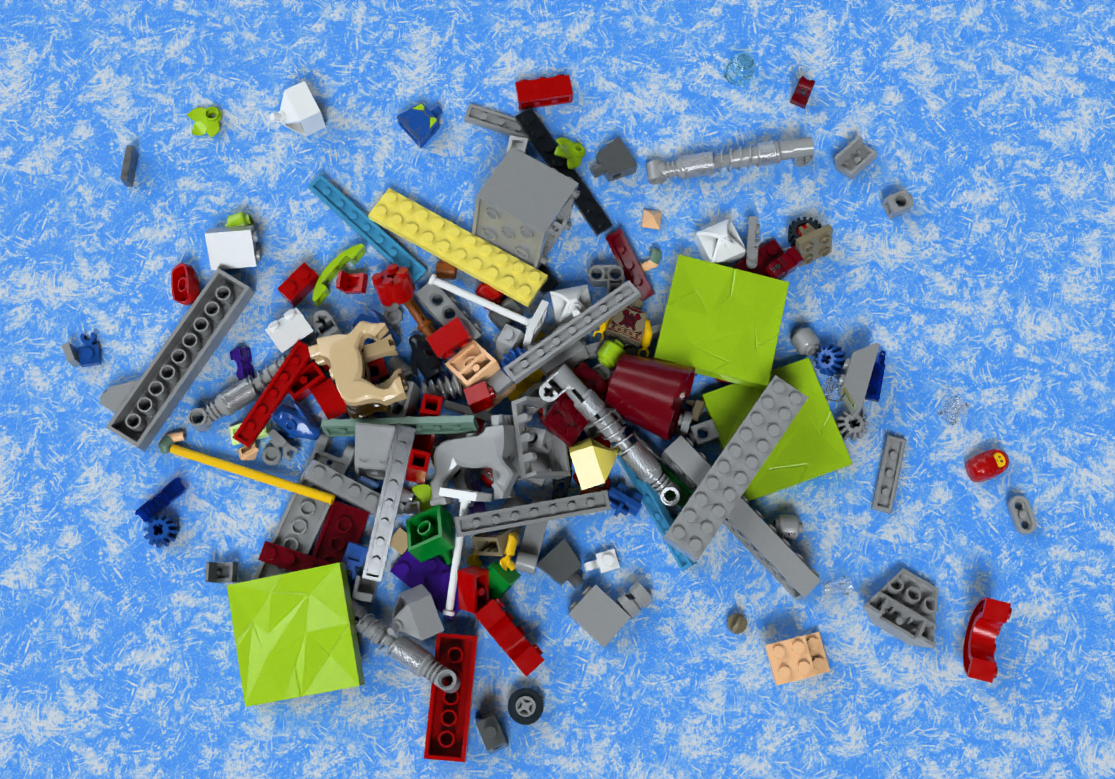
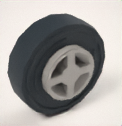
(525, 706)

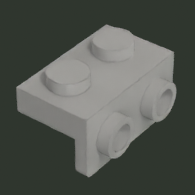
(854, 158)

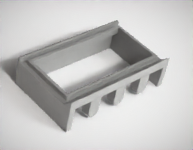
(558, 452)

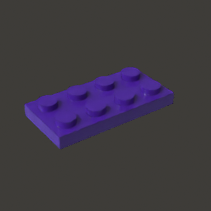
(431, 574)

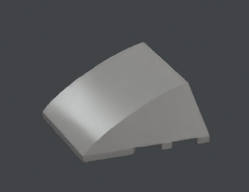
(906, 609)

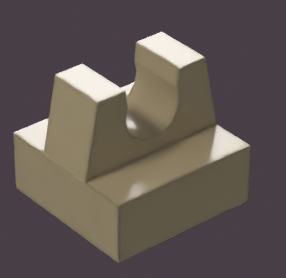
(697, 410)

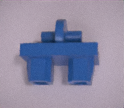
(622, 502)

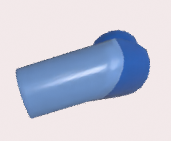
(371, 484)

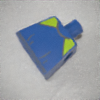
(420, 123)

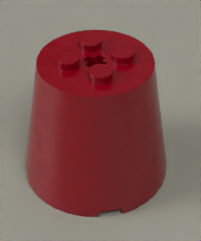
(650, 392)

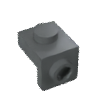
(221, 572)

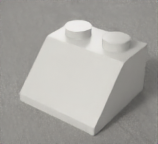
(288, 329)

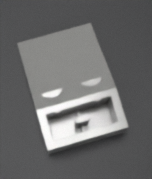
(372, 449)

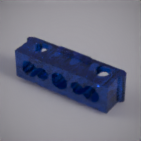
(161, 499)

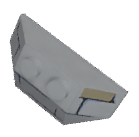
(857, 377)

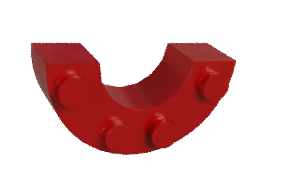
(981, 636)
(509, 637)

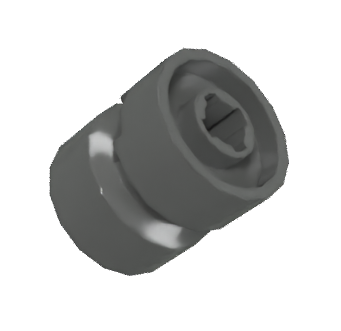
(500, 320)

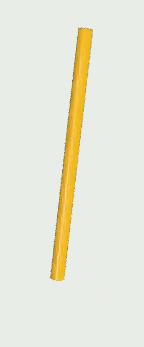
(252, 474)

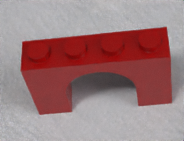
(423, 443)

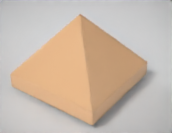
(651, 219)
(248, 454)

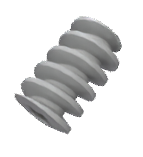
(443, 388)

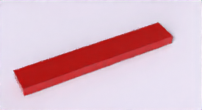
(273, 395)

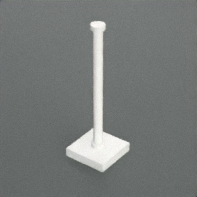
(533, 324)
(465, 498)

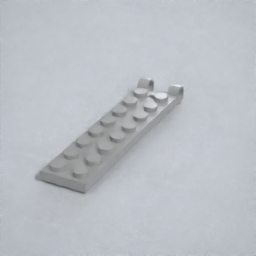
(305, 515)

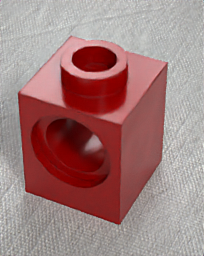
(383, 374)
(479, 397)

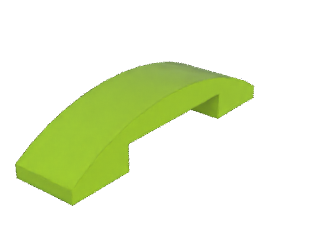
(350, 255)

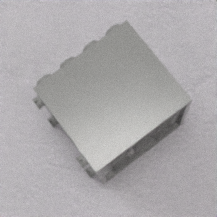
(524, 207)

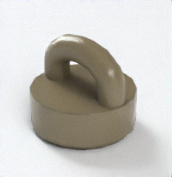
(736, 623)

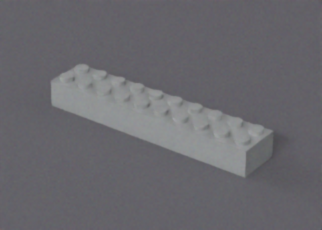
(180, 360)
(734, 469)
(746, 524)

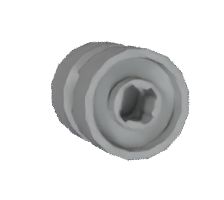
(634, 600)

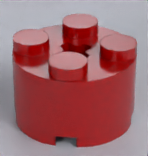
(394, 285)

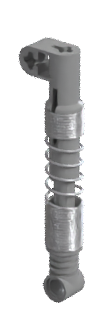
(705, 163)
(246, 390)
(593, 409)
(404, 650)

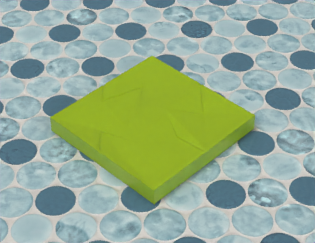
(722, 322)
(808, 446)
(295, 634)

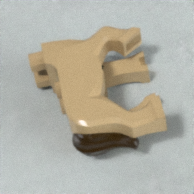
(349, 367)

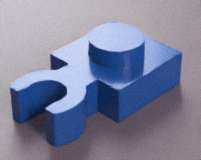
(89, 353)
(354, 556)

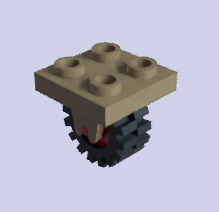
(810, 239)

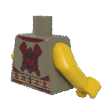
(629, 326)
(496, 543)

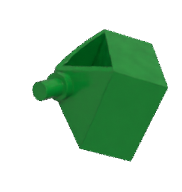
(431, 534)

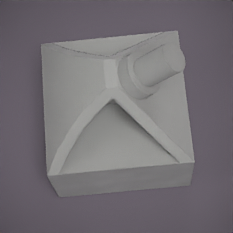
(416, 614)

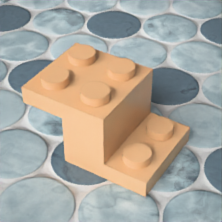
(474, 366)
(797, 658)

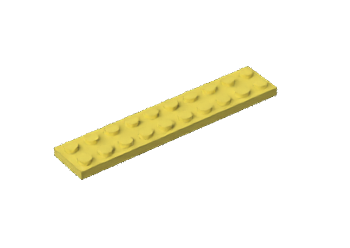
(458, 247)

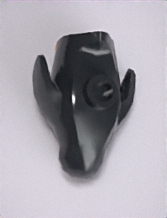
(424, 358)

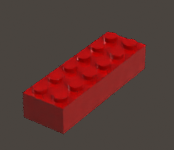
(451, 712)

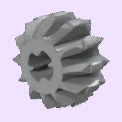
(857, 431)

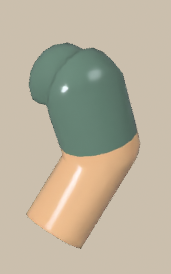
(653, 261)
(165, 443)

